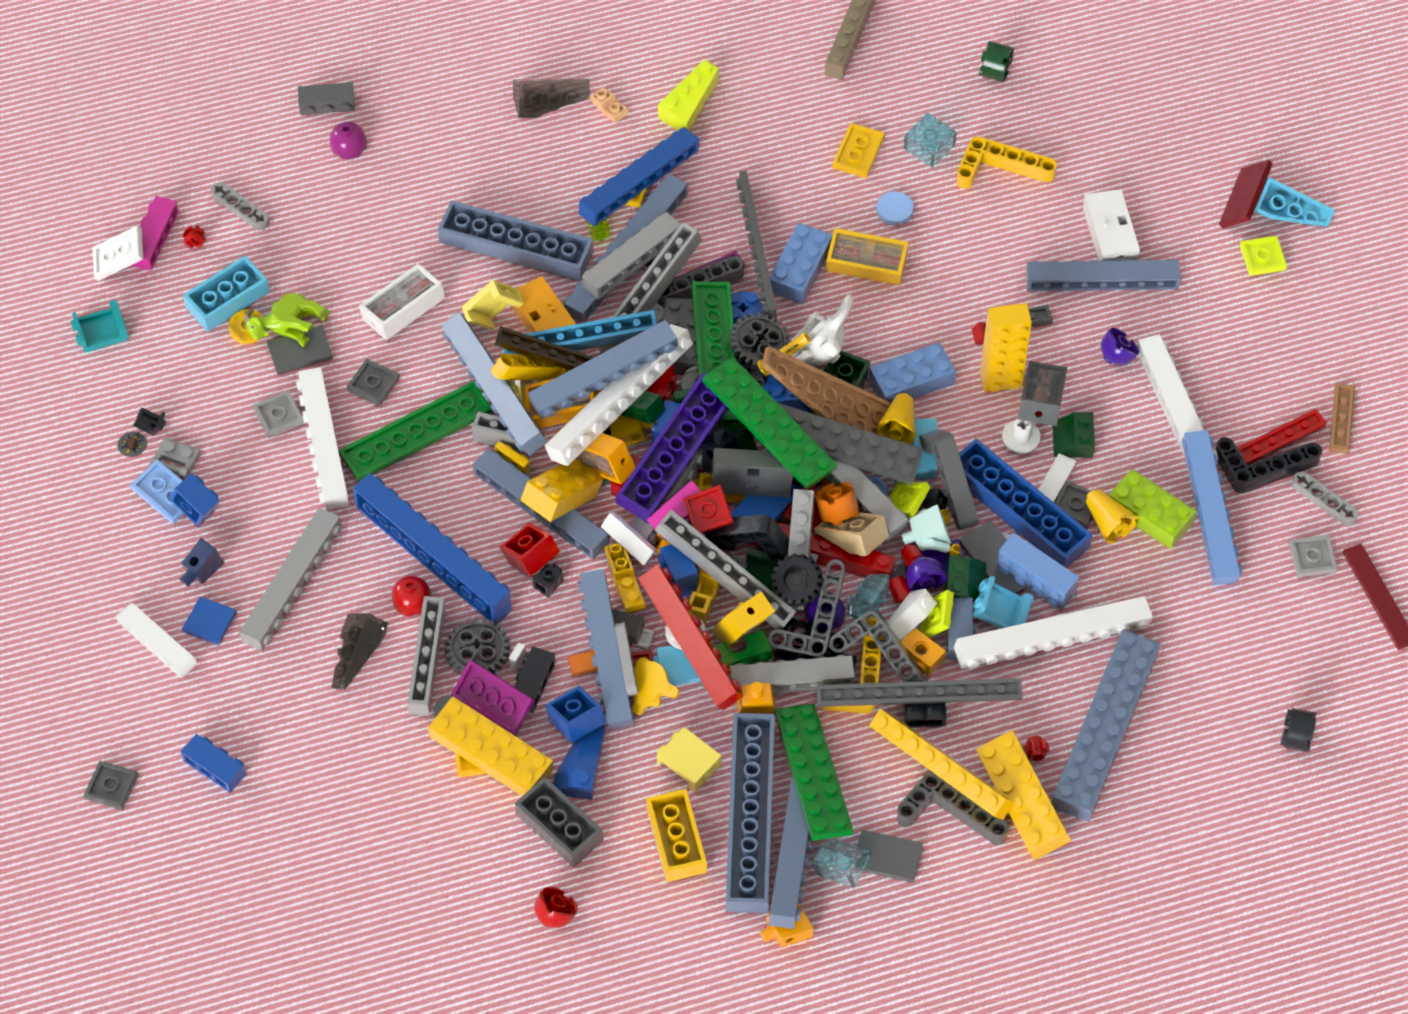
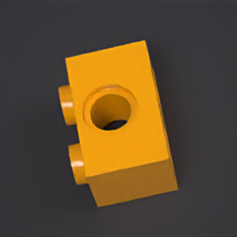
(918, 642)

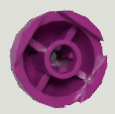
(348, 140)

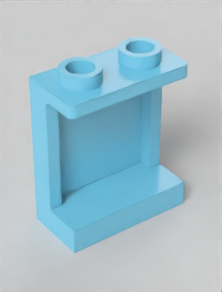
(1000, 606)
(677, 666)

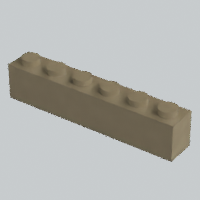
(848, 38)

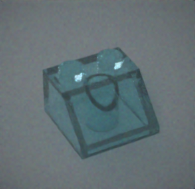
(869, 595)
(841, 861)

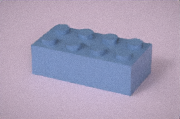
(800, 263)
(913, 373)
(1038, 571)

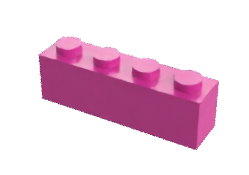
(156, 228)

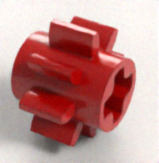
(194, 237)
(1036, 748)

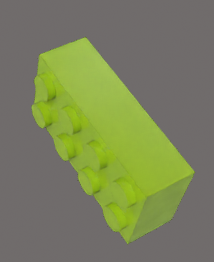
(1157, 510)

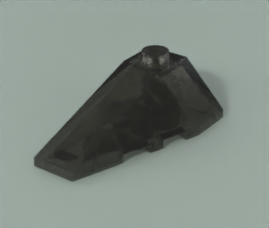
(542, 96)
(360, 638)

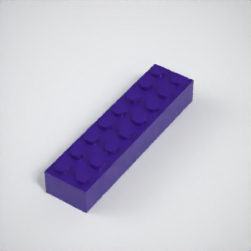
(672, 452)

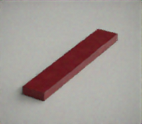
(1378, 594)

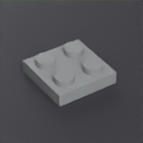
(278, 414)
(1313, 556)

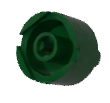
(996, 61)

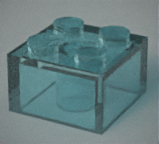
(930, 140)

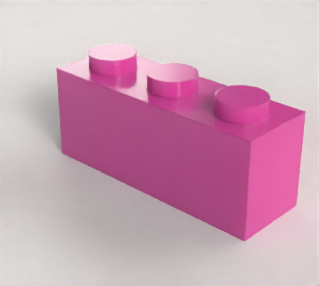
(676, 504)

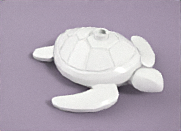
(826, 336)

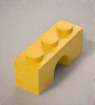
(704, 597)

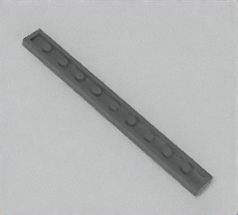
(757, 251)
(919, 692)

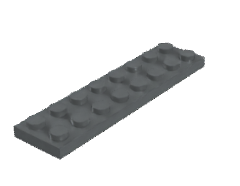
(860, 447)

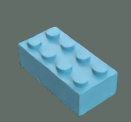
(226, 293)

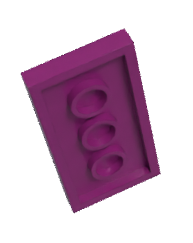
(493, 697)

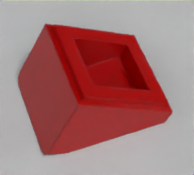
(979, 332)

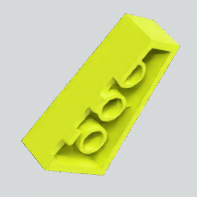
(687, 100)

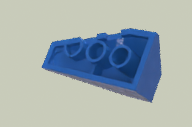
(580, 766)

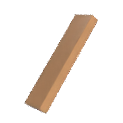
(1341, 418)

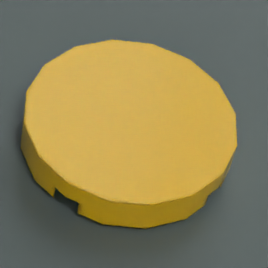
(237, 328)

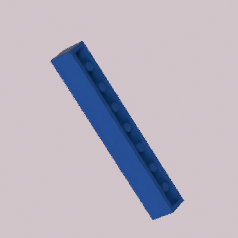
(638, 176)

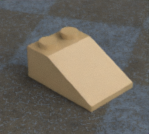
(856, 534)

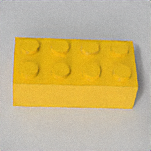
(561, 489)
(676, 835)

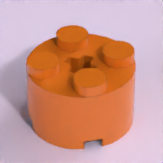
(837, 503)

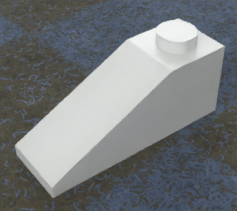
(910, 613)

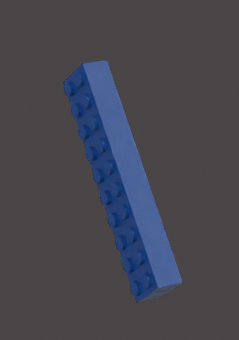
(432, 549)

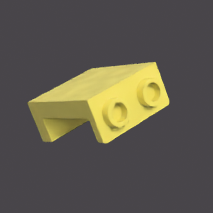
(490, 302)
(689, 758)

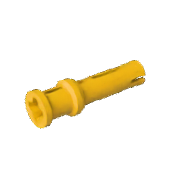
(801, 341)

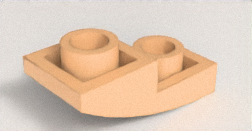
(608, 105)

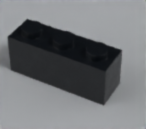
(535, 673)

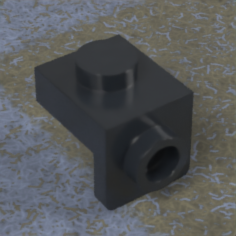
(149, 421)
(933, 498)

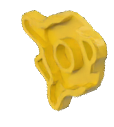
(652, 685)

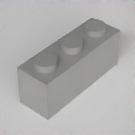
(490, 431)

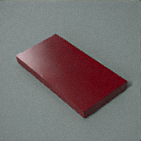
(1245, 194)

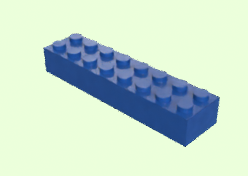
(1023, 505)

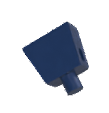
(201, 563)

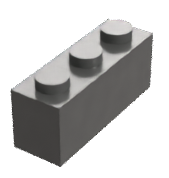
(326, 98)

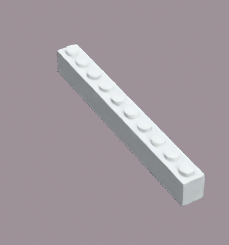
(611, 404)
(1052, 632)

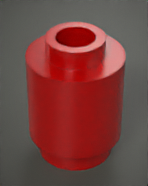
(910, 553)
(898, 589)

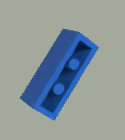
(213, 762)

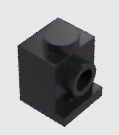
(545, 584)

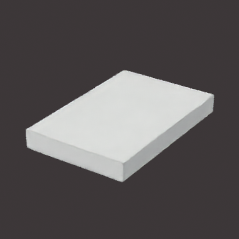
(118, 253)

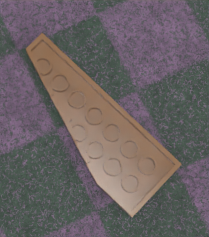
(825, 393)

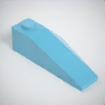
(1289, 205)

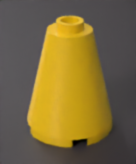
(899, 420)
(1110, 516)

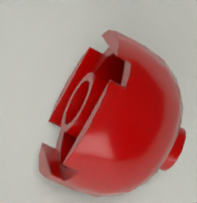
(409, 595)
(554, 908)

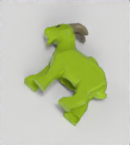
(286, 318)

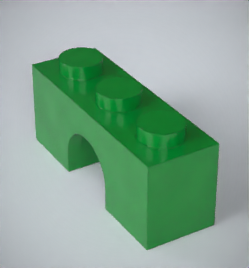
(756, 650)

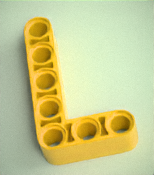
(1004, 157)
(524, 368)
(868, 673)

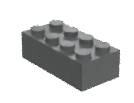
(680, 313)
(559, 821)

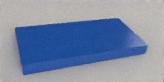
(764, 505)

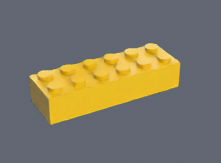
(1005, 347)
(489, 747)
(1018, 781)

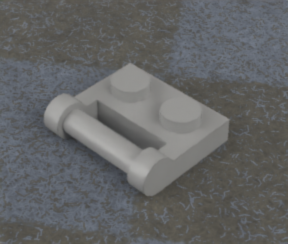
(178, 454)

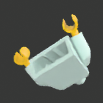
(931, 532)

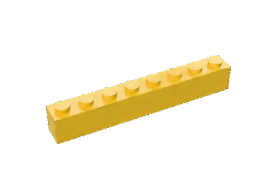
(941, 764)

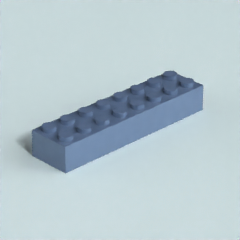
(515, 240)

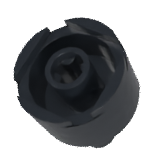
(1299, 729)

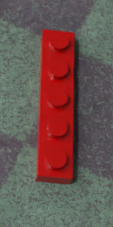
(1282, 437)

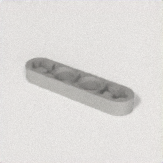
(242, 204)
(1322, 501)
(626, 659)

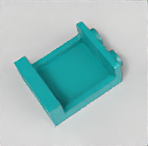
(100, 328)

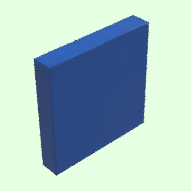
(209, 620)

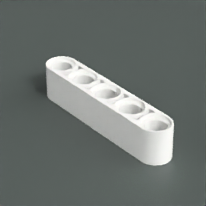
(156, 640)

